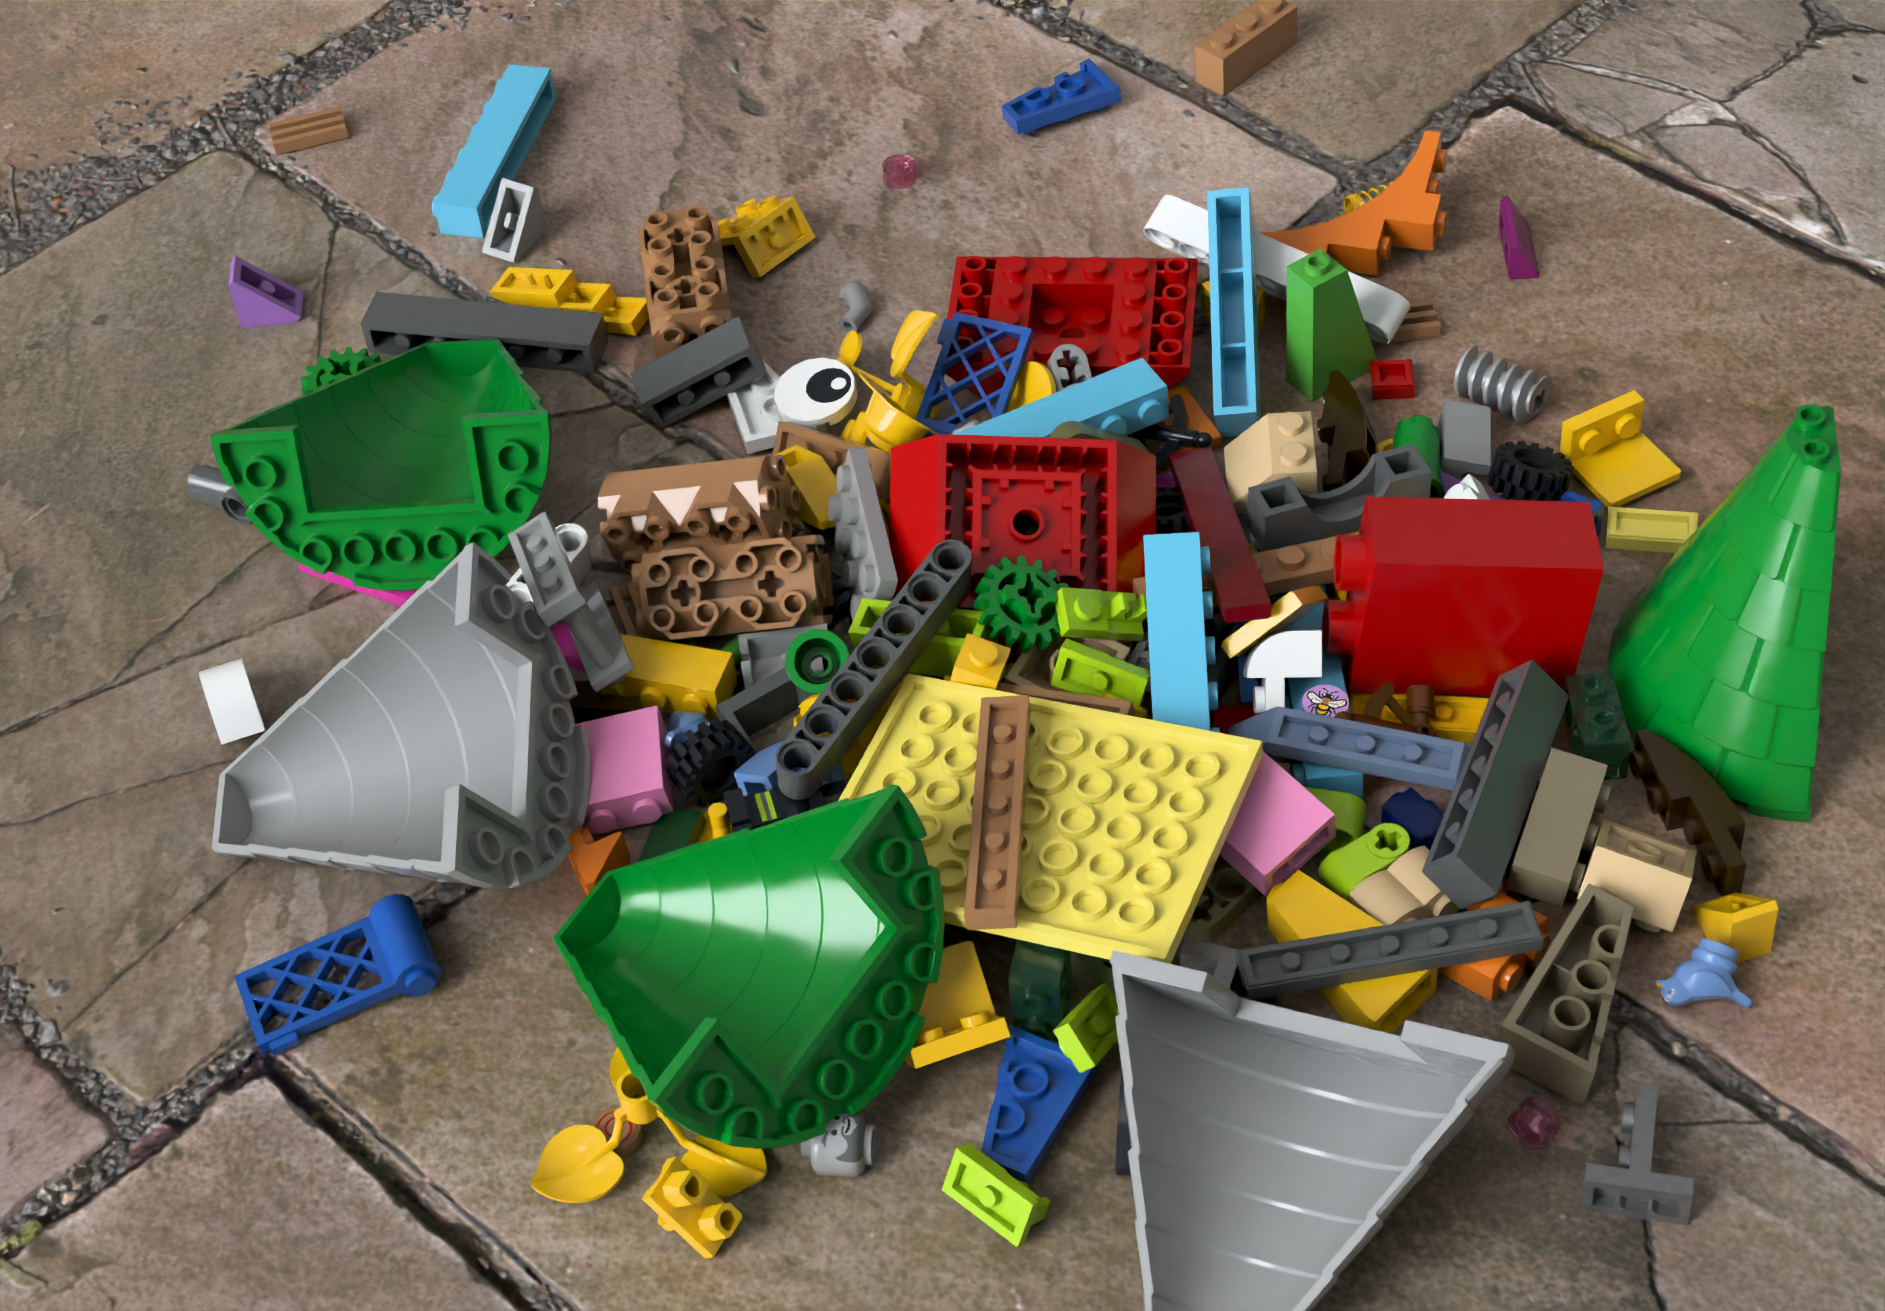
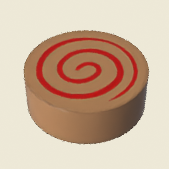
(631, 1136)

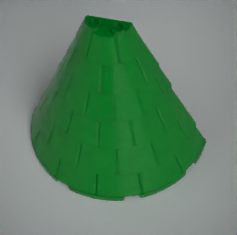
(395, 464)
(1735, 627)
(767, 968)

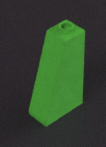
(1323, 325)

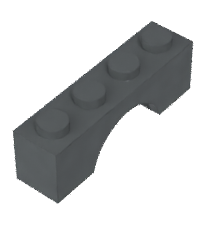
(1290, 516)

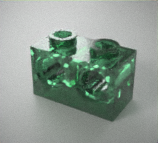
(1597, 722)
(1040, 988)

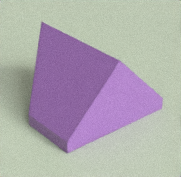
(262, 297)

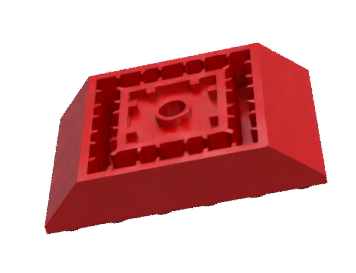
(1100, 304)
(1084, 493)

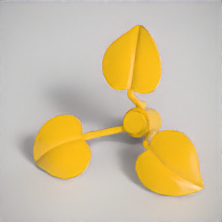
(907, 395)
(582, 1165)

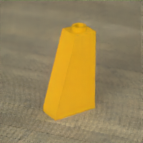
(1308, 909)

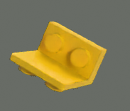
(766, 232)
(1614, 454)
(956, 1010)

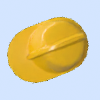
(888, 422)

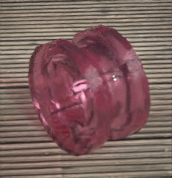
(899, 171)
(1534, 1123)

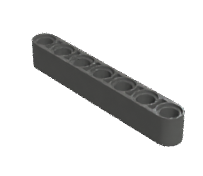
(869, 685)

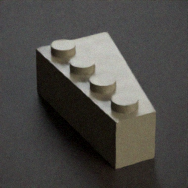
(1567, 1000)

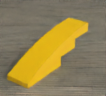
(562, 291)

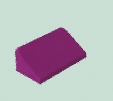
(1516, 242)

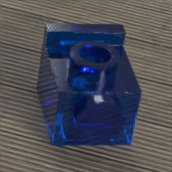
(1415, 814)

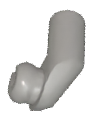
(859, 304)

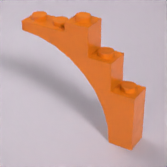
(1401, 216)

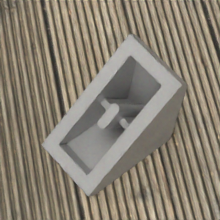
(515, 222)

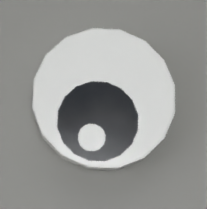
(816, 393)

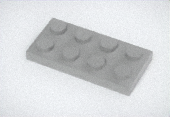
(861, 532)

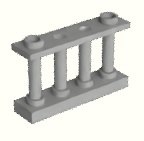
(561, 598)

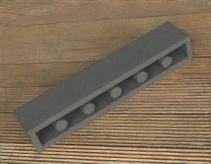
(530, 334)
(1496, 786)

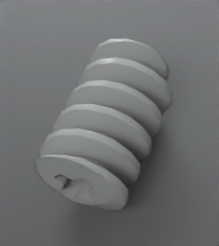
(1499, 388)

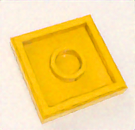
(1284, 614)

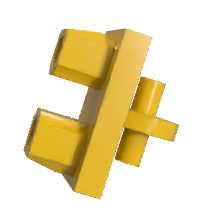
(691, 1208)

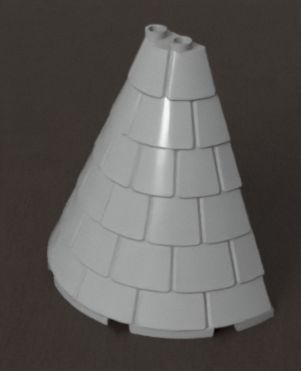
(425, 749)
(1274, 1134)

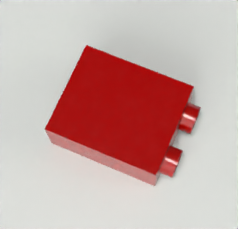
(1462, 592)

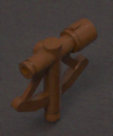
(1415, 719)

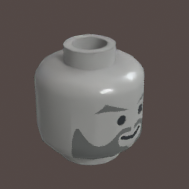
(844, 1148)

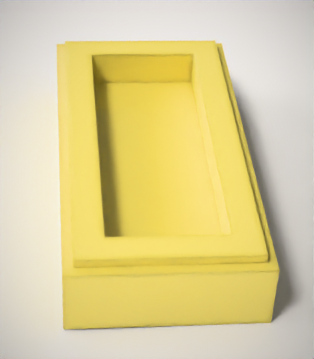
(1649, 529)

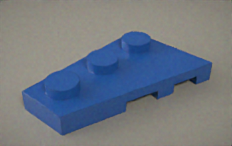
(1069, 96)
(1031, 1102)

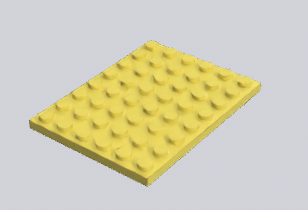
(1114, 814)

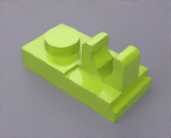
(1100, 614)
(1096, 673)
(1089, 1029)
(993, 1194)

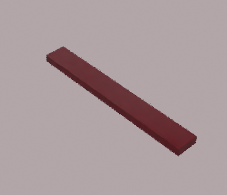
(1212, 514)

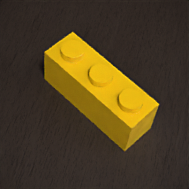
(676, 676)

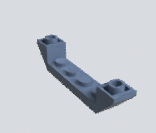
(1356, 746)

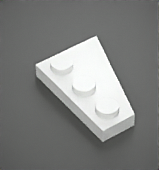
(757, 412)

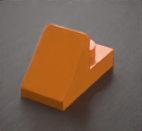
(593, 859)

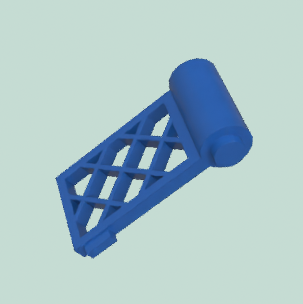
(948, 339)
(401, 959)

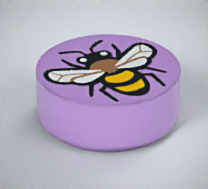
(1325, 700)

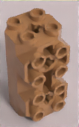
(683, 276)
(696, 506)
(733, 588)

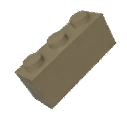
(1559, 828)

